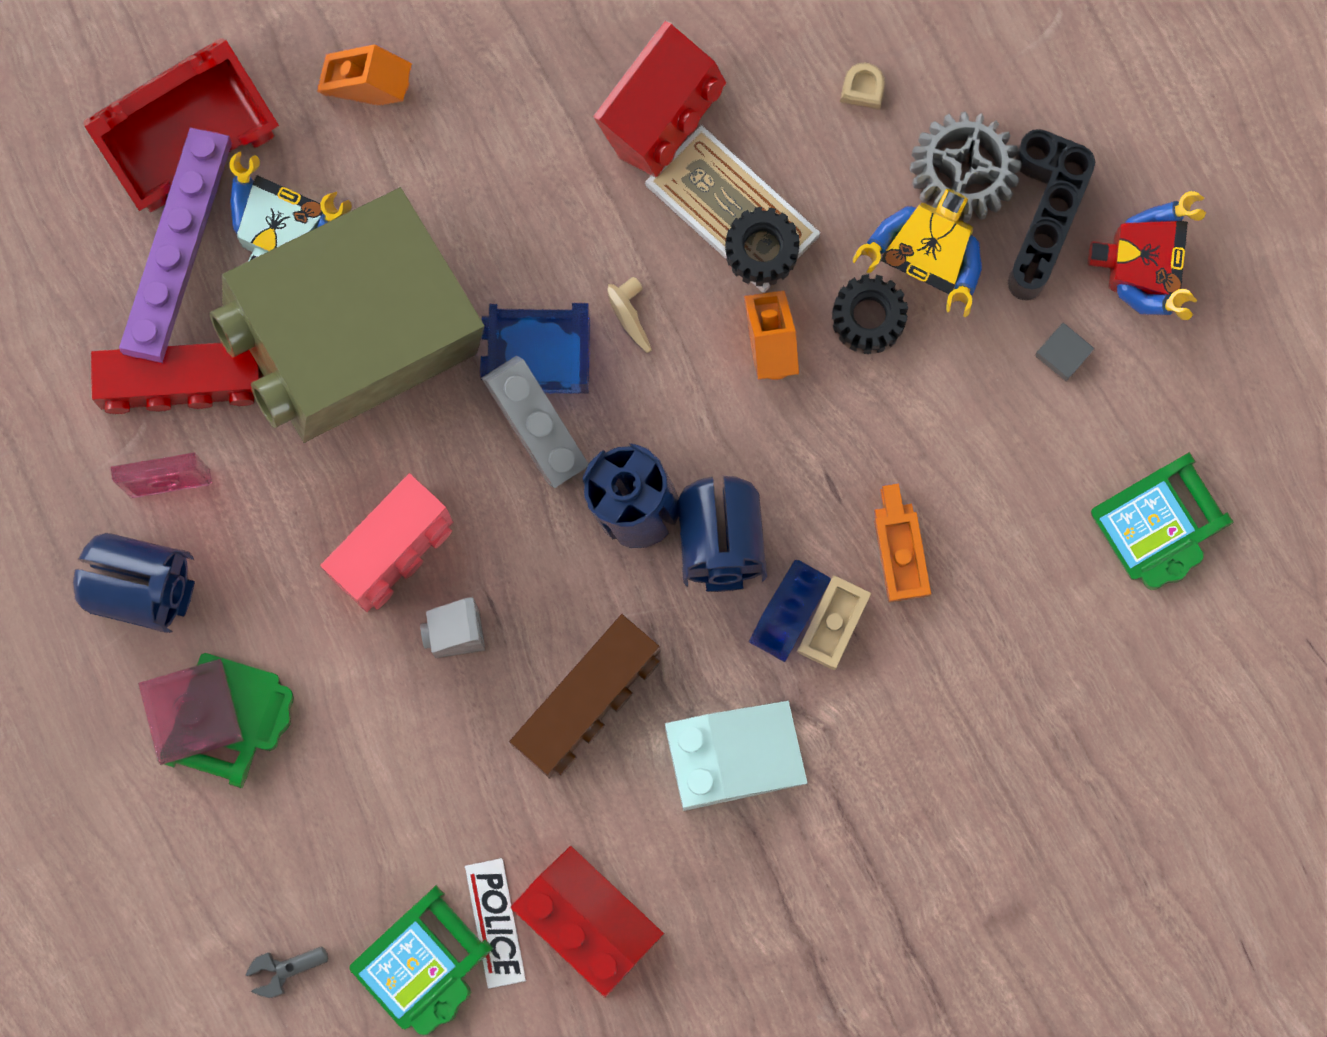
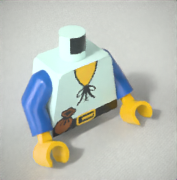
(272, 215)

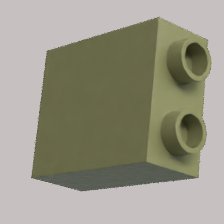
(347, 316)

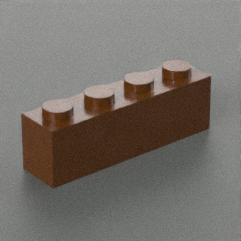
(585, 696)

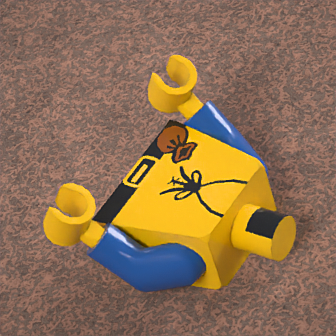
(930, 247)

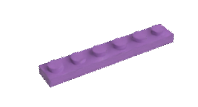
(175, 245)

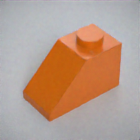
(365, 75)
(772, 335)

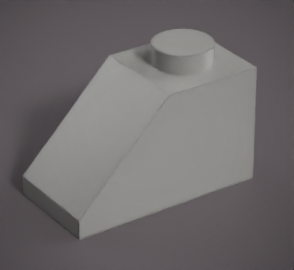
(453, 629)

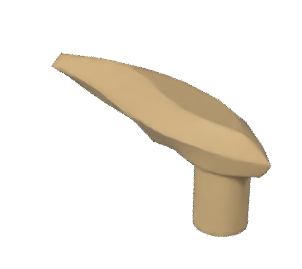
(626, 313)

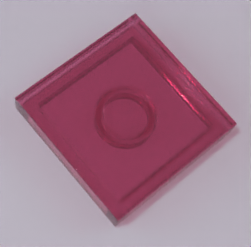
(161, 475)
(190, 711)

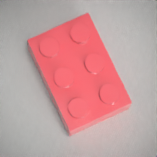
(389, 544)

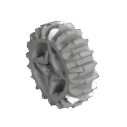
(981, 170)

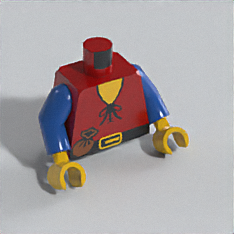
(1149, 258)

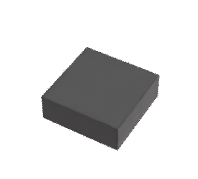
(1064, 351)

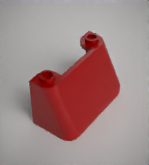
(149, 126)

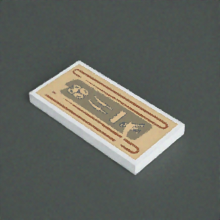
(713, 187)

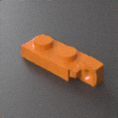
(900, 547)

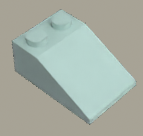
(735, 754)

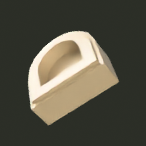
(863, 86)

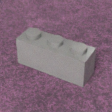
(535, 421)

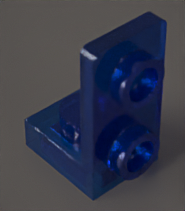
(789, 610)

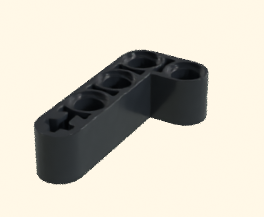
(1046, 219)

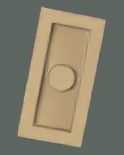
(834, 622)

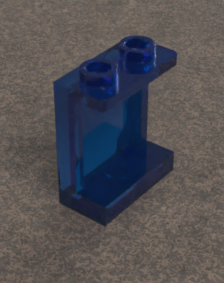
(549, 341)

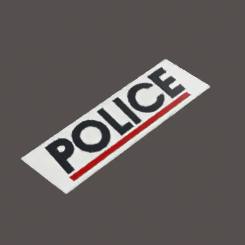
(495, 922)

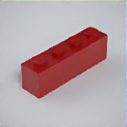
(186, 376)

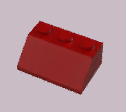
(659, 100)
(587, 921)

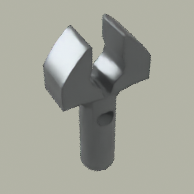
(284, 969)

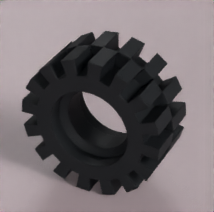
(874, 290)

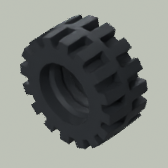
(767, 222)

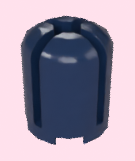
(647, 498)
(700, 536)
(127, 601)

